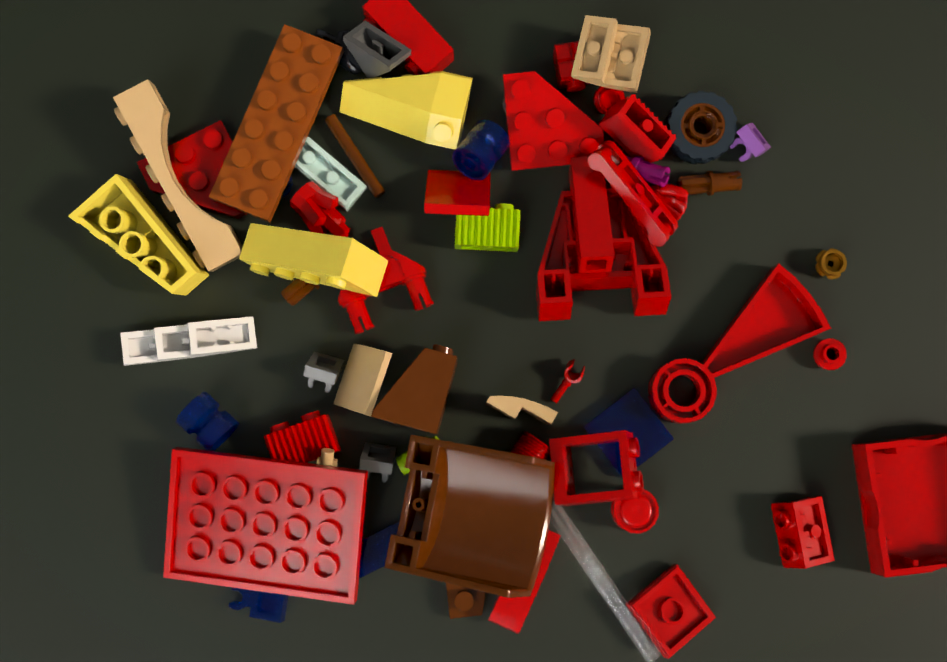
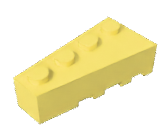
(137, 232)
(313, 258)

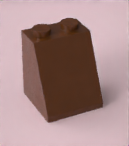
(421, 391)

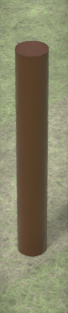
(355, 156)

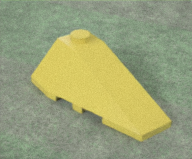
(415, 106)

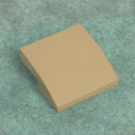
(611, 54)
(362, 379)
(511, 406)

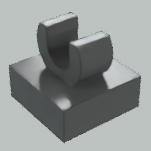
(324, 369)
(378, 459)

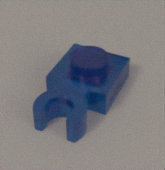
(263, 604)

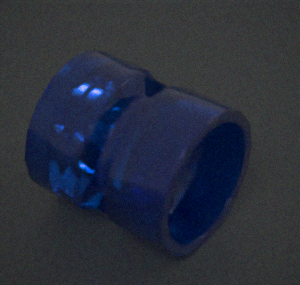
(481, 149)
(205, 420)

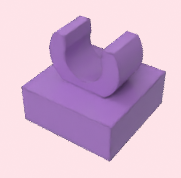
(752, 140)

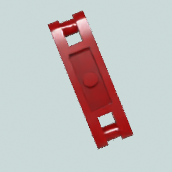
(634, 191)

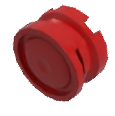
(636, 514)

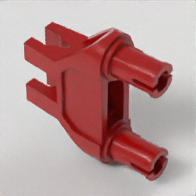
(398, 271)

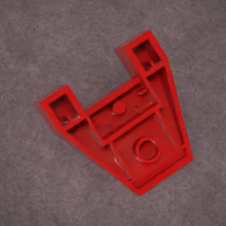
(634, 265)

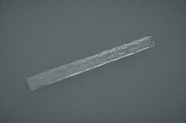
(602, 582)

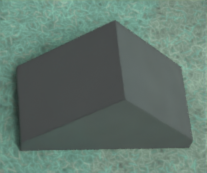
(374, 49)

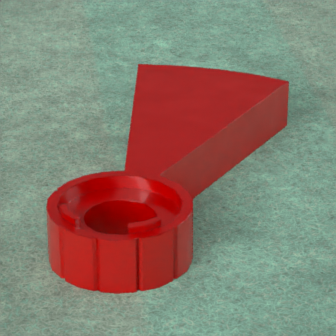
(770, 320)

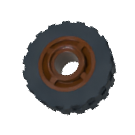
(714, 114)

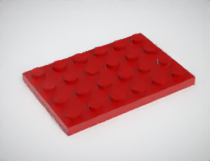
(265, 524)

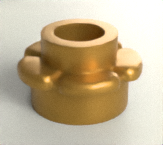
(835, 256)

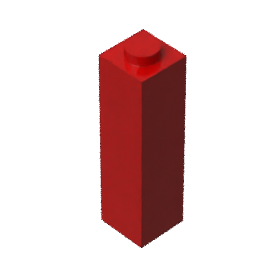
(590, 217)

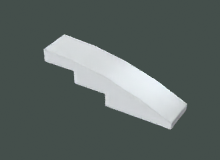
(188, 340)

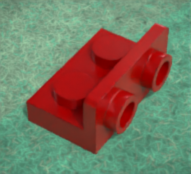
(802, 533)

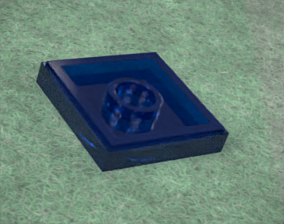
(635, 416)

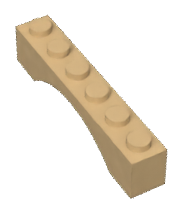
(148, 121)

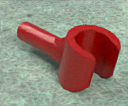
(570, 378)

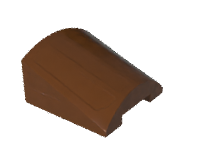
(473, 517)

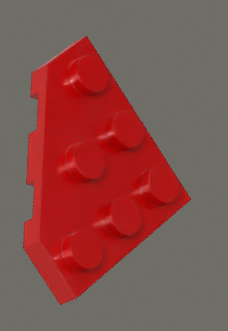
(544, 124)
(197, 166)

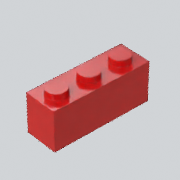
(410, 28)

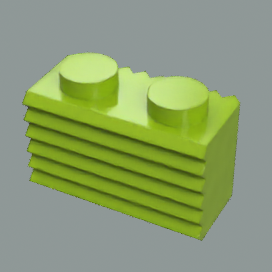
(491, 232)

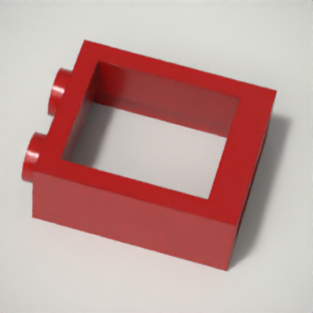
(564, 478)

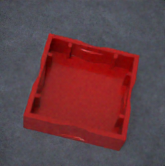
(904, 503)

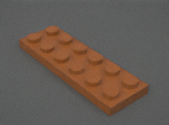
(277, 123)

